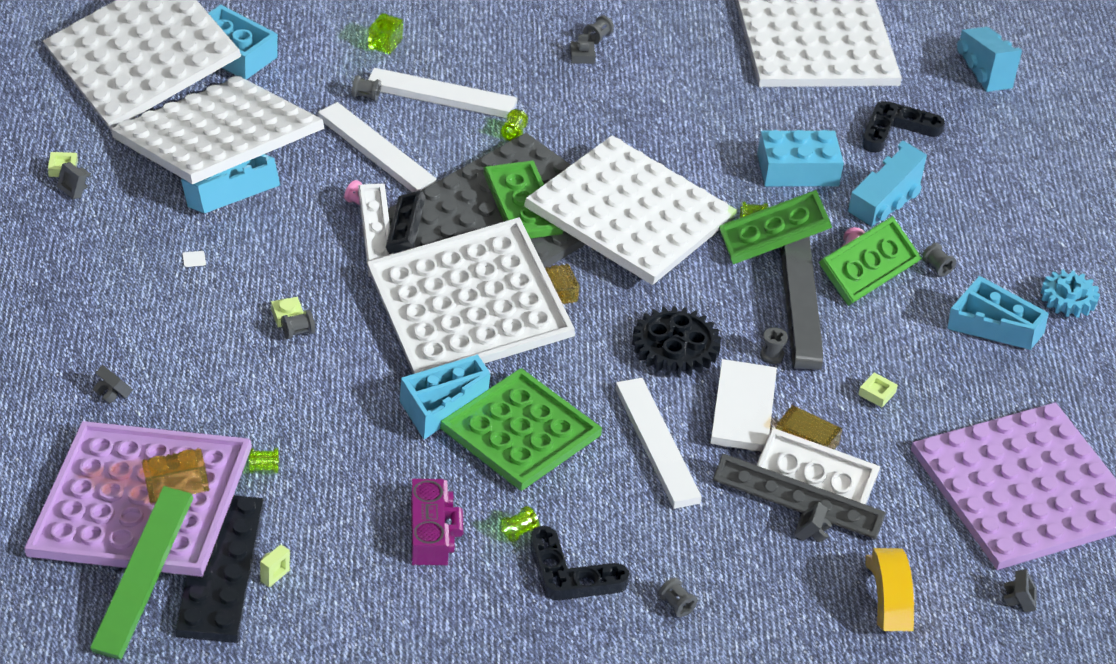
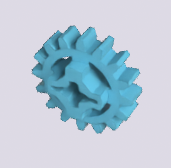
(1070, 293)

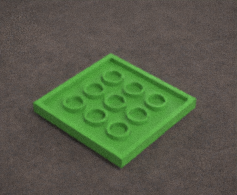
(521, 429)

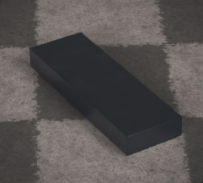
(405, 222)

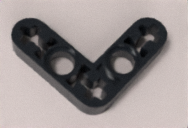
(923, 123)
(568, 578)

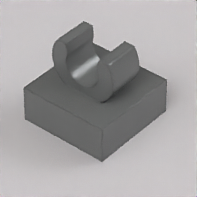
(582, 50)
(72, 180)
(112, 383)
(813, 524)
(1021, 591)

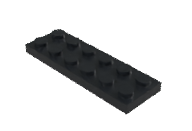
(216, 601)

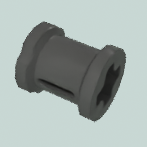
(601, 21)
(366, 88)
(939, 259)
(298, 324)
(773, 348)
(678, 604)

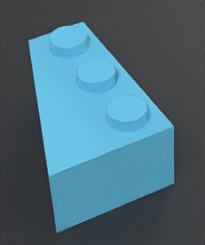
(997, 315)
(441, 391)

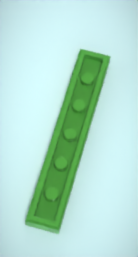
(141, 573)

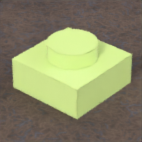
(56, 161)
(287, 306)
(878, 389)
(274, 565)

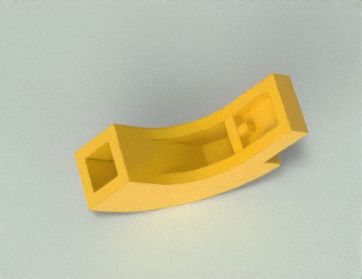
(894, 588)

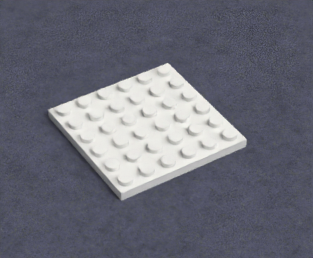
(818, 43)
(140, 54)
(216, 129)
(630, 209)
(470, 297)

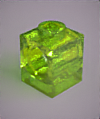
(385, 33)

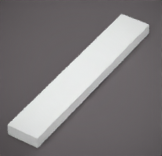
(444, 93)
(376, 148)
(658, 443)

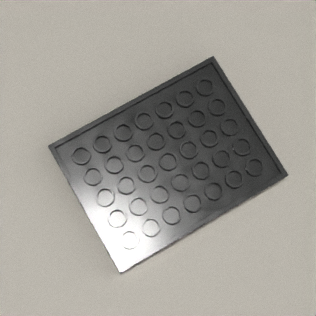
(466, 204)

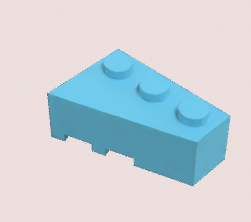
(989, 57)
(232, 184)
(890, 187)

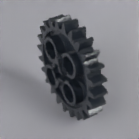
(676, 341)

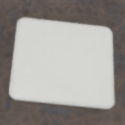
(194, 258)

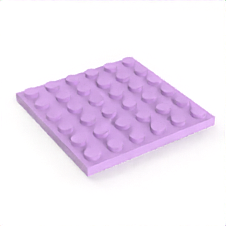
(1023, 484)
(104, 500)

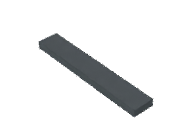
(798, 495)

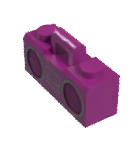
(429, 510)

